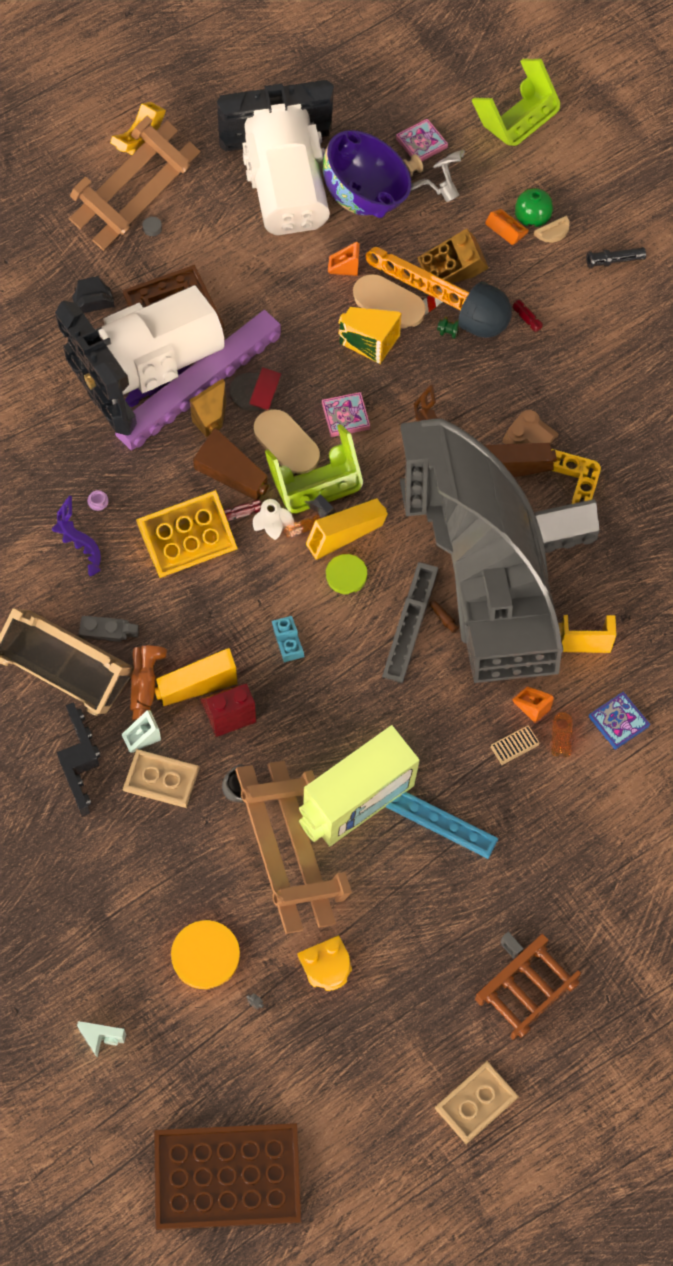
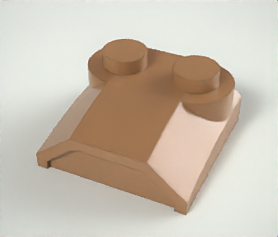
(529, 429)

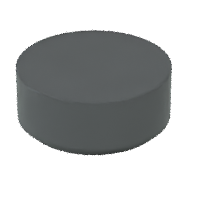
(152, 226)

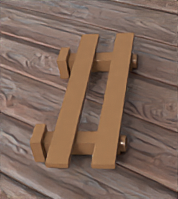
(98, 201)
(315, 889)

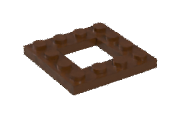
(166, 286)

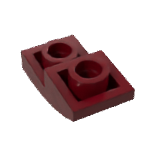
(265, 388)

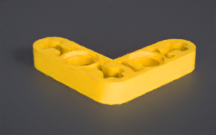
(580, 472)

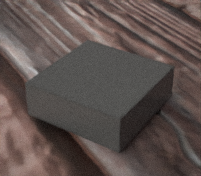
(511, 945)

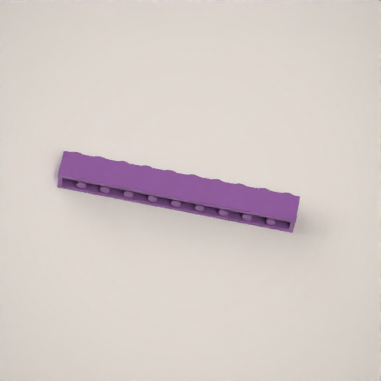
(176, 395)

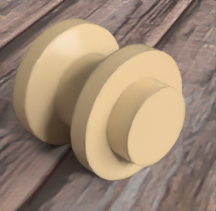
(414, 164)

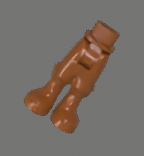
(143, 678)

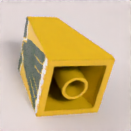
(370, 331)

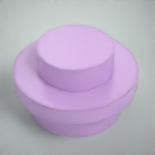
(97, 500)

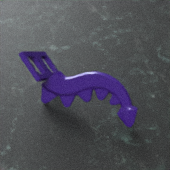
(80, 539)

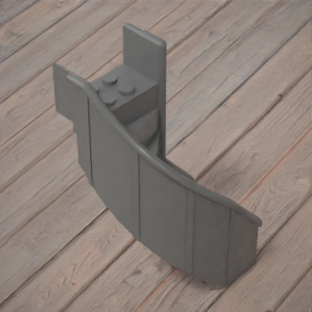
(493, 546)

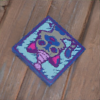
(619, 720)

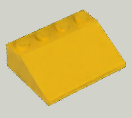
(186, 534)

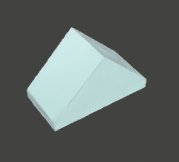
(142, 732)

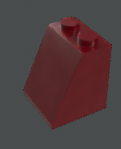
(230, 709)

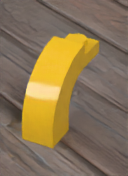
(129, 144)

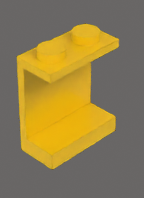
(588, 641)

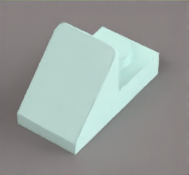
(95, 1033)

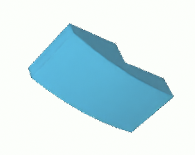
(287, 639)

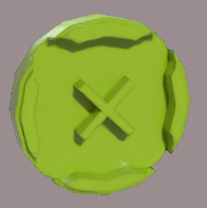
(346, 574)

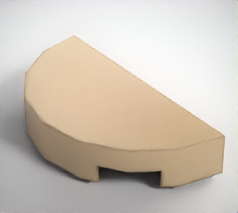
(554, 231)

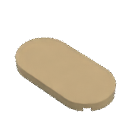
(382, 294)
(286, 441)

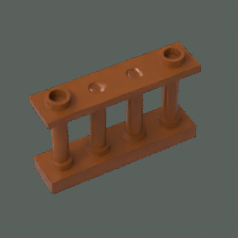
(523, 965)

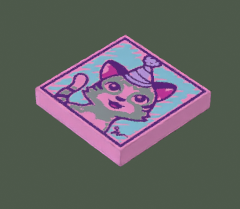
(422, 140)
(347, 411)

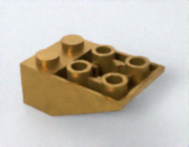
(455, 258)

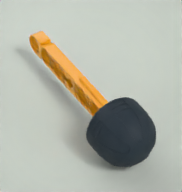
(483, 309)

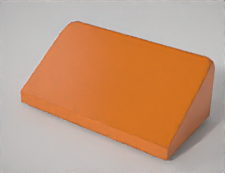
(506, 226)

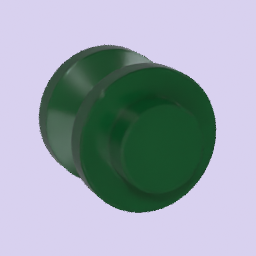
(446, 326)

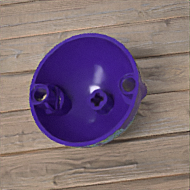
(369, 180)

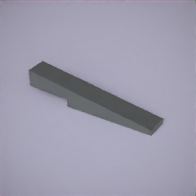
(410, 622)

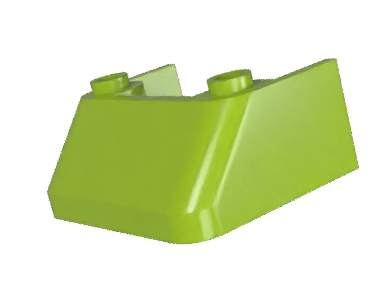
(525, 117)
(331, 481)

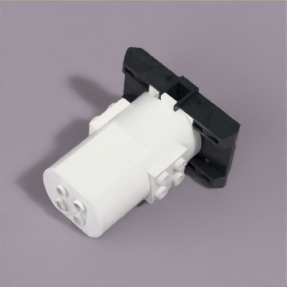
(282, 149)
(137, 348)

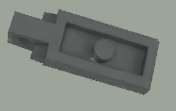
(107, 629)

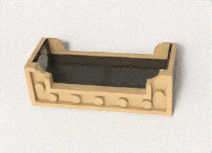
(63, 660)

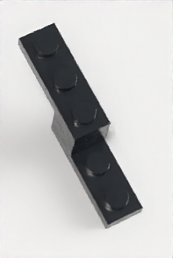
(79, 758)

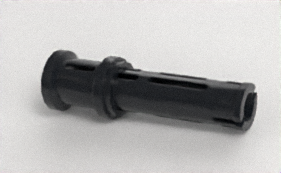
(606, 257)

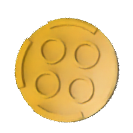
(205, 954)

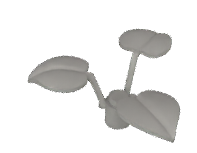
(447, 187)

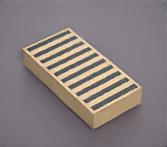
(515, 745)

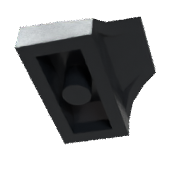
(92, 295)
(321, 506)

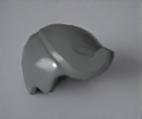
(231, 786)

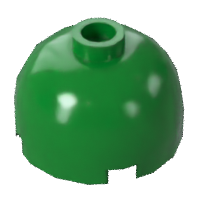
(534, 207)

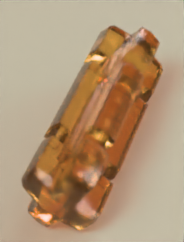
(300, 527)

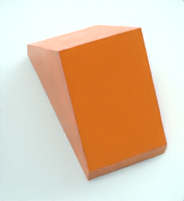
(345, 261)
(534, 703)

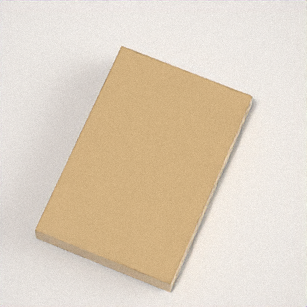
(161, 778)
(476, 1102)

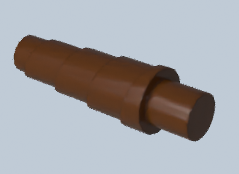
(445, 617)

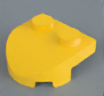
(326, 964)

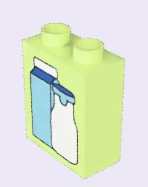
(358, 787)

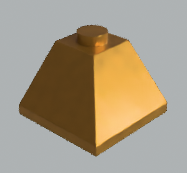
(209, 408)

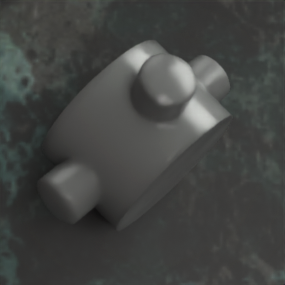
(255, 1001)

